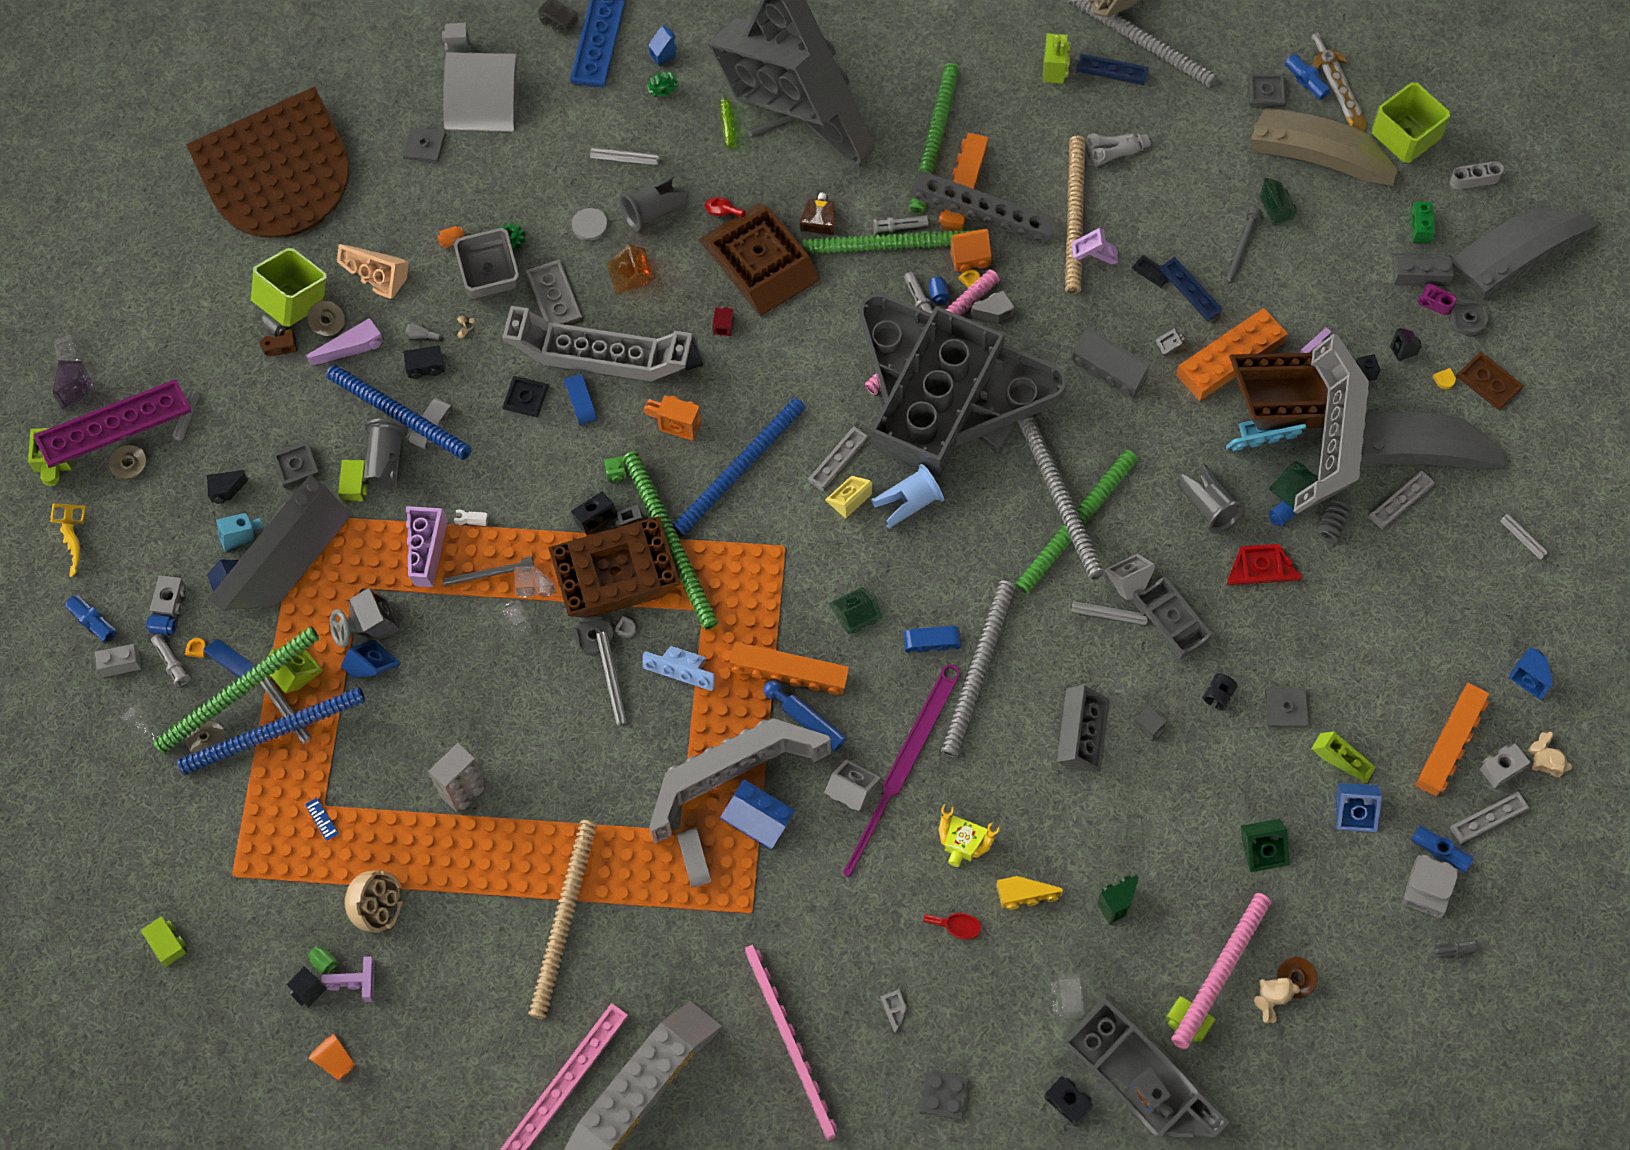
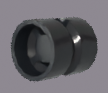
(1221, 690)

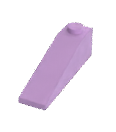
(354, 341)

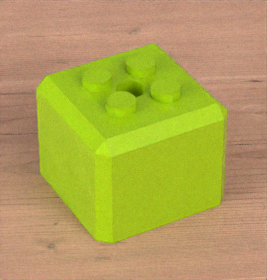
(1412, 112)
(287, 286)

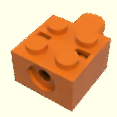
(675, 416)

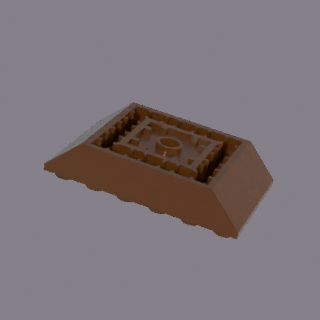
(764, 277)
(634, 549)

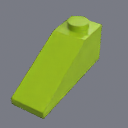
(1343, 756)

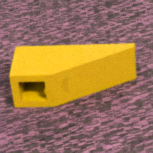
(1019, 891)

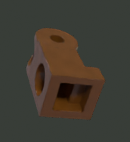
(279, 345)

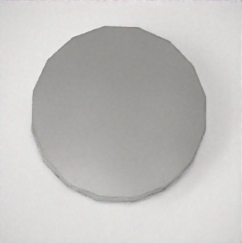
(589, 224)

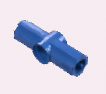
(1307, 76)
(90, 618)
(1453, 856)

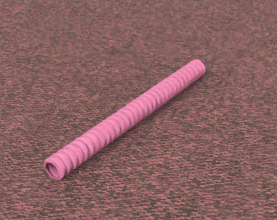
(959, 307)

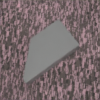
(894, 1007)

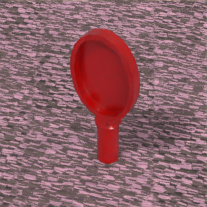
(721, 206)
(957, 924)

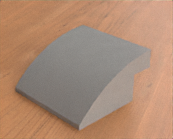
(480, 92)

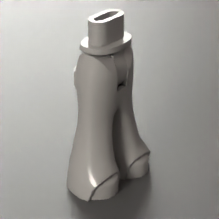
(1108, 148)

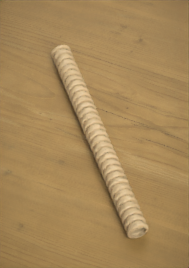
(1075, 212)
(562, 919)

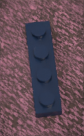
(1112, 69)
(1191, 289)

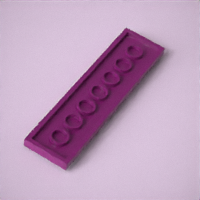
(112, 423)

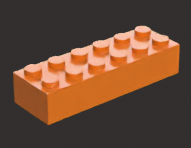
(1212, 366)

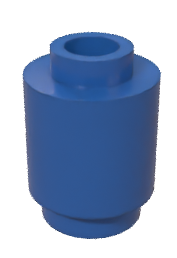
(939, 290)
(1281, 514)
(161, 624)

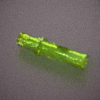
(726, 117)

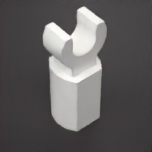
(471, 518)

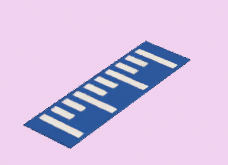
(321, 819)

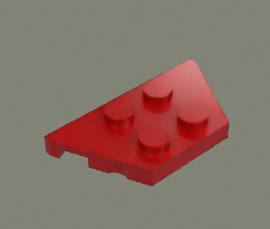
(1262, 565)

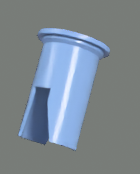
(915, 492)

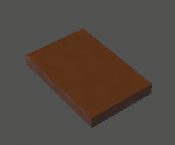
(1489, 381)

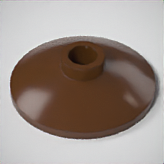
(1291, 967)

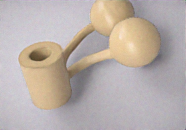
(463, 320)

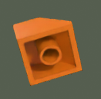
(971, 250)

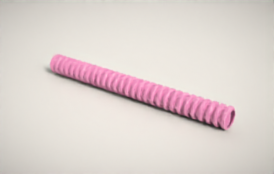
(1221, 971)

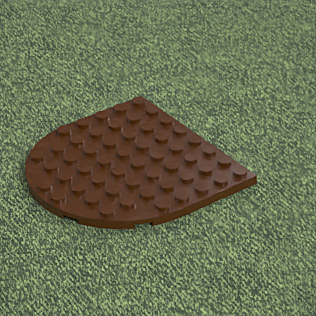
(275, 168)

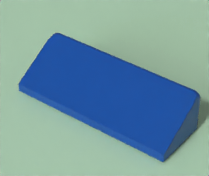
(228, 658)

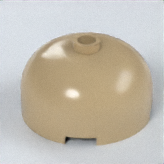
(366, 894)

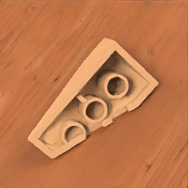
(380, 270)

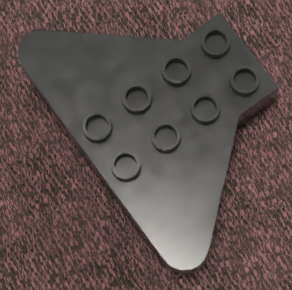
(790, 69)
(947, 381)

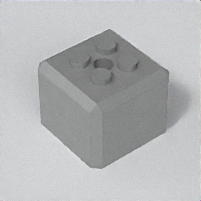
(485, 248)

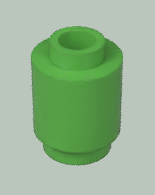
(322, 960)

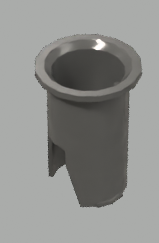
(651, 203)
(384, 451)
(1212, 501)

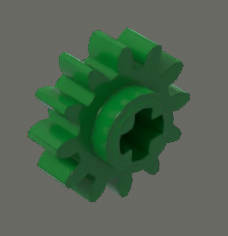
(662, 84)
(515, 235)

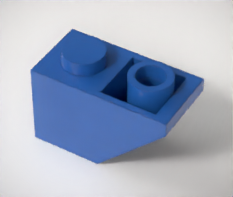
(662, 46)

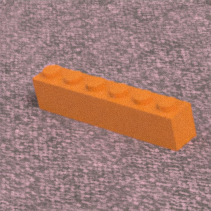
(966, 174)
(788, 668)
(1452, 739)

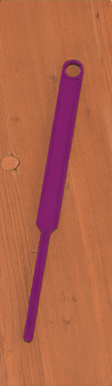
(907, 756)

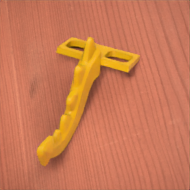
(68, 531)

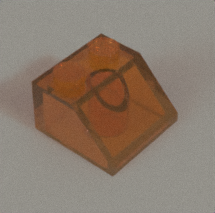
(630, 269)

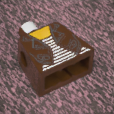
(818, 216)

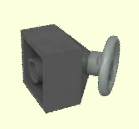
(368, 616)

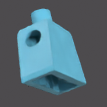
(237, 530)

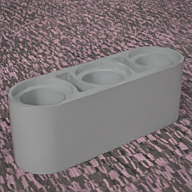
(1476, 175)
(437, 414)
(693, 857)

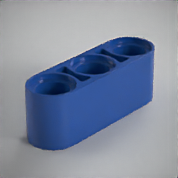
(580, 399)
(932, 638)

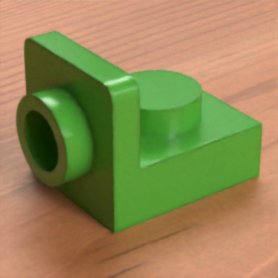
(615, 469)

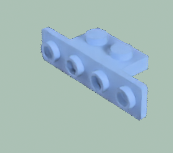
(680, 666)

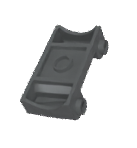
(1173, 617)

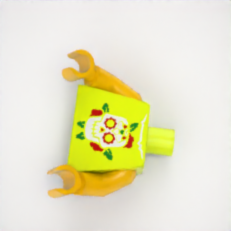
(964, 838)

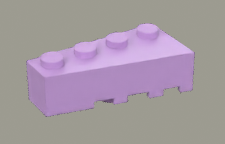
(424, 542)

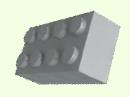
(457, 778)

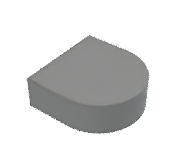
(625, 628)

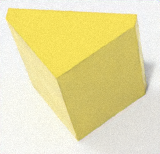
(850, 495)

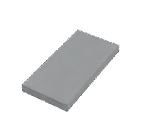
(554, 293)

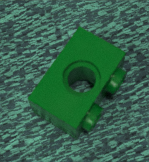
(1422, 222)

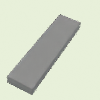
(838, 458)
(1402, 499)
(1489, 817)

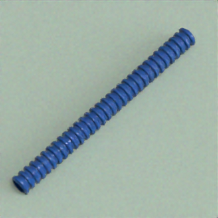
(399, 412)
(738, 466)
(268, 732)

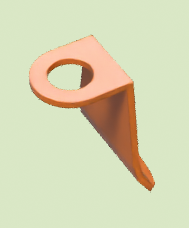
(333, 1058)

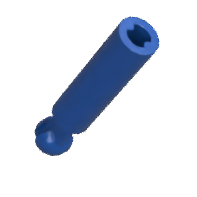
(804, 714)

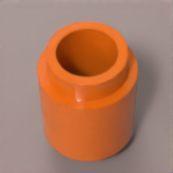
(448, 236)

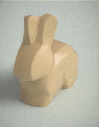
(1548, 759)
(1274, 993)

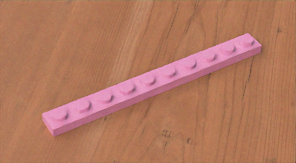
(795, 1049)
(566, 1080)

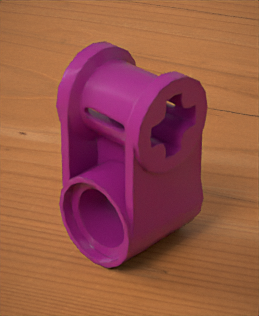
(1437, 299)

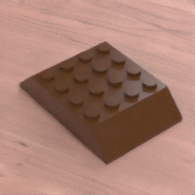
(1281, 389)

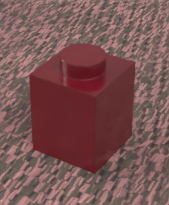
(723, 321)

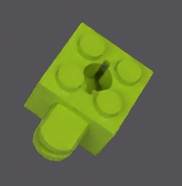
(1056, 58)
(49, 476)

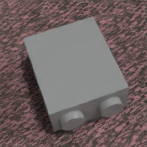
(1430, 886)

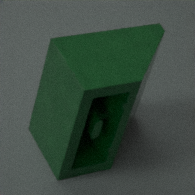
(1117, 899)

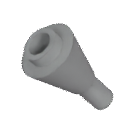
(416, 331)

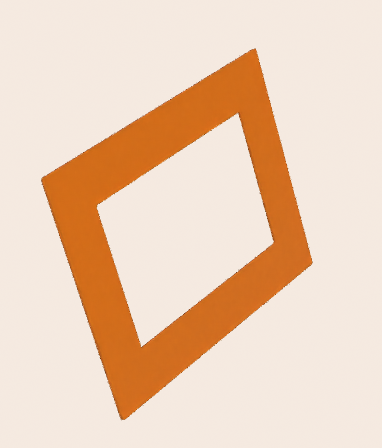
(504, 853)

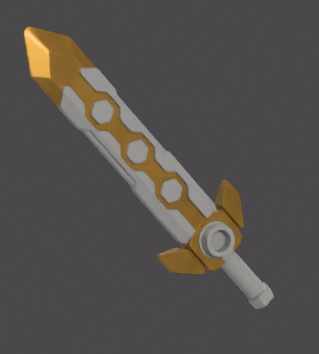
(1329, 61)

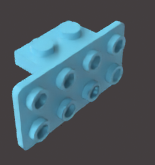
(1254, 437)

